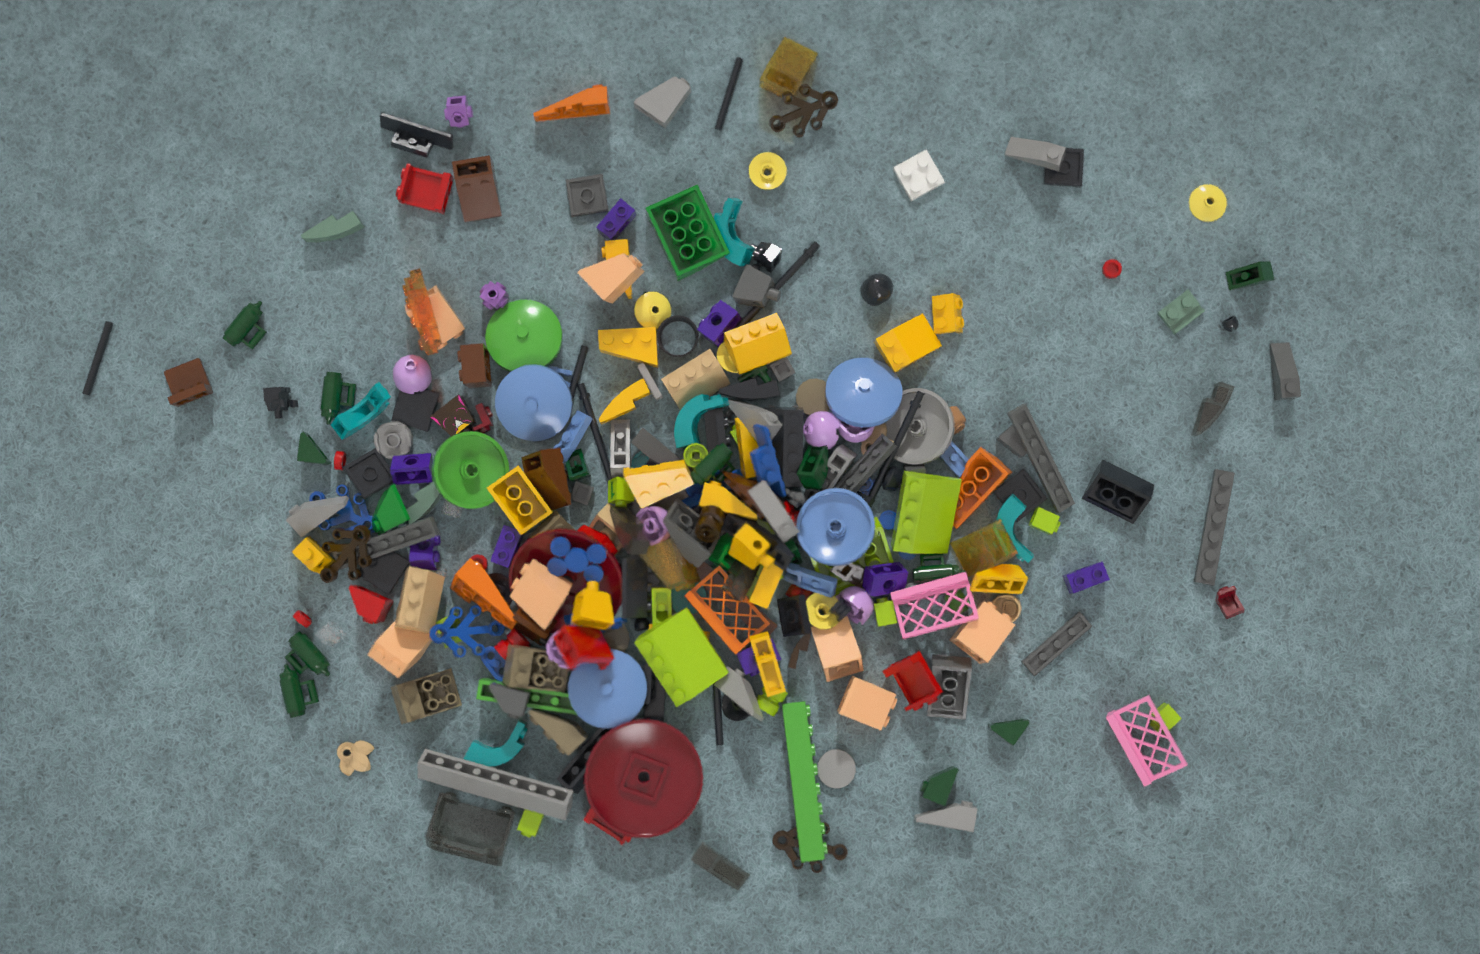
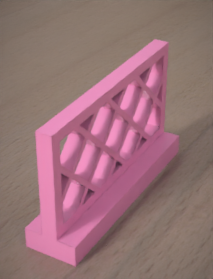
(928, 590)
(1131, 748)

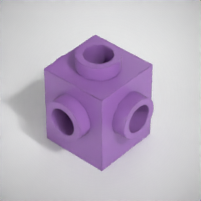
(458, 111)
(498, 300)

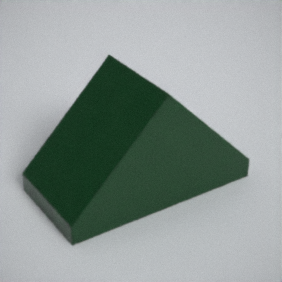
(310, 452)
(577, 466)
(1010, 730)

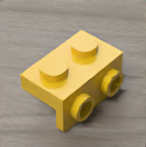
(947, 313)

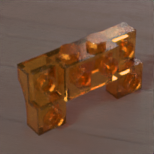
(423, 312)

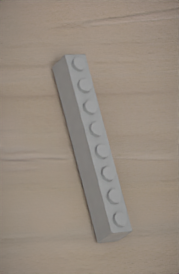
(495, 784)

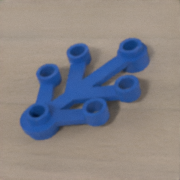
(347, 513)
(463, 631)

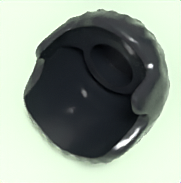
(876, 289)

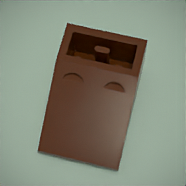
(477, 188)
(548, 476)
(741, 487)

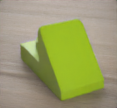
(661, 605)

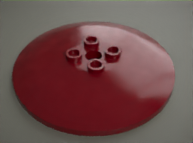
(539, 549)
(638, 806)

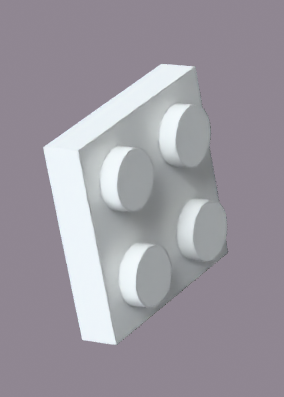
(918, 175)

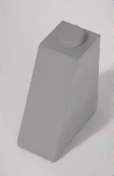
(664, 100)

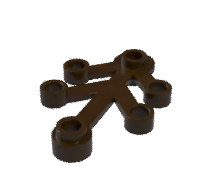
(806, 110)
(348, 552)
(790, 841)

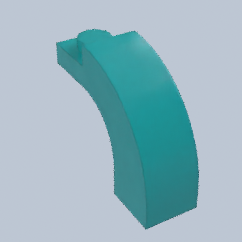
(739, 252)
(362, 413)
(689, 416)
(1008, 514)
(496, 756)

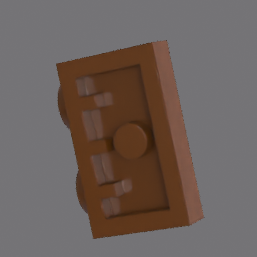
(187, 382)
(531, 628)

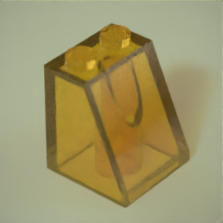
(671, 566)

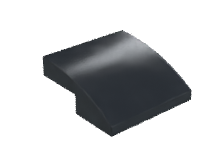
(416, 408)

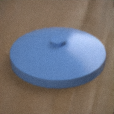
(863, 392)
(533, 402)
(835, 527)
(608, 695)

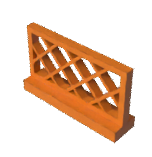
(714, 621)

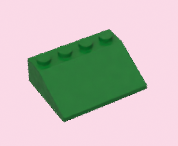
(687, 232)

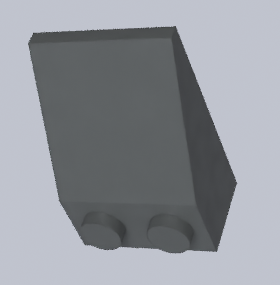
(681, 525)
(954, 678)

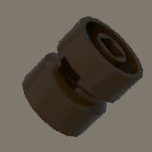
(709, 523)

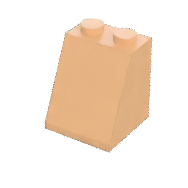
(612, 276)
(446, 318)
(539, 592)
(983, 636)
(399, 649)
(838, 650)
(867, 703)

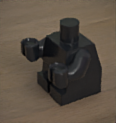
(766, 255)
(277, 400)

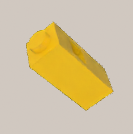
(766, 586)

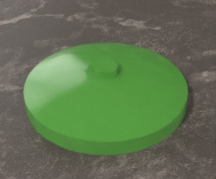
(523, 335)
(466, 468)

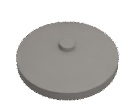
(929, 430)

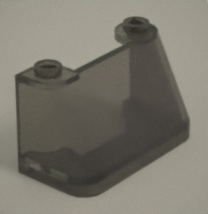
(470, 830)

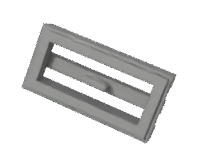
(649, 381)

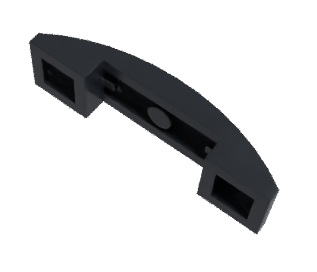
(777, 548)

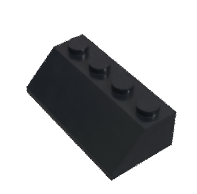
(789, 443)

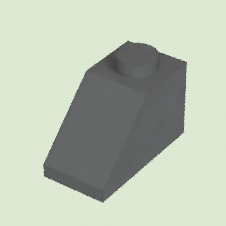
(510, 699)

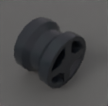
(840, 609)

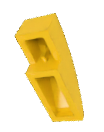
(625, 401)
(767, 664)

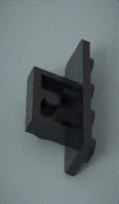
(414, 137)
(715, 430)
(655, 696)

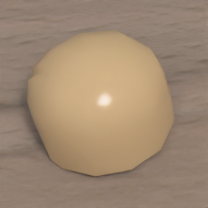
(1009, 605)

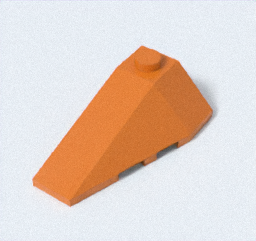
(585, 103)
(979, 480)
(475, 585)

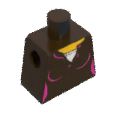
(454, 416)

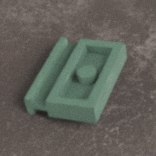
(1181, 311)

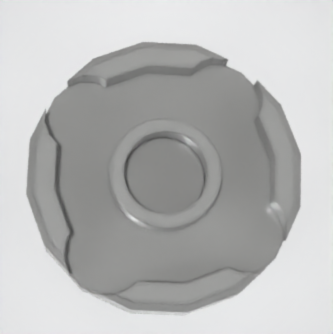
(393, 439)
(836, 768)

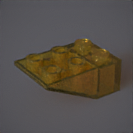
(787, 68)
(984, 548)

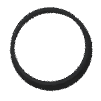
(672, 319)

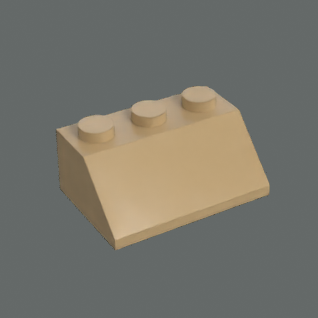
(695, 378)
(419, 600)

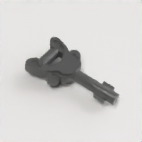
(796, 499)

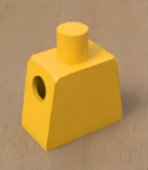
(750, 548)
(311, 555)
(593, 608)

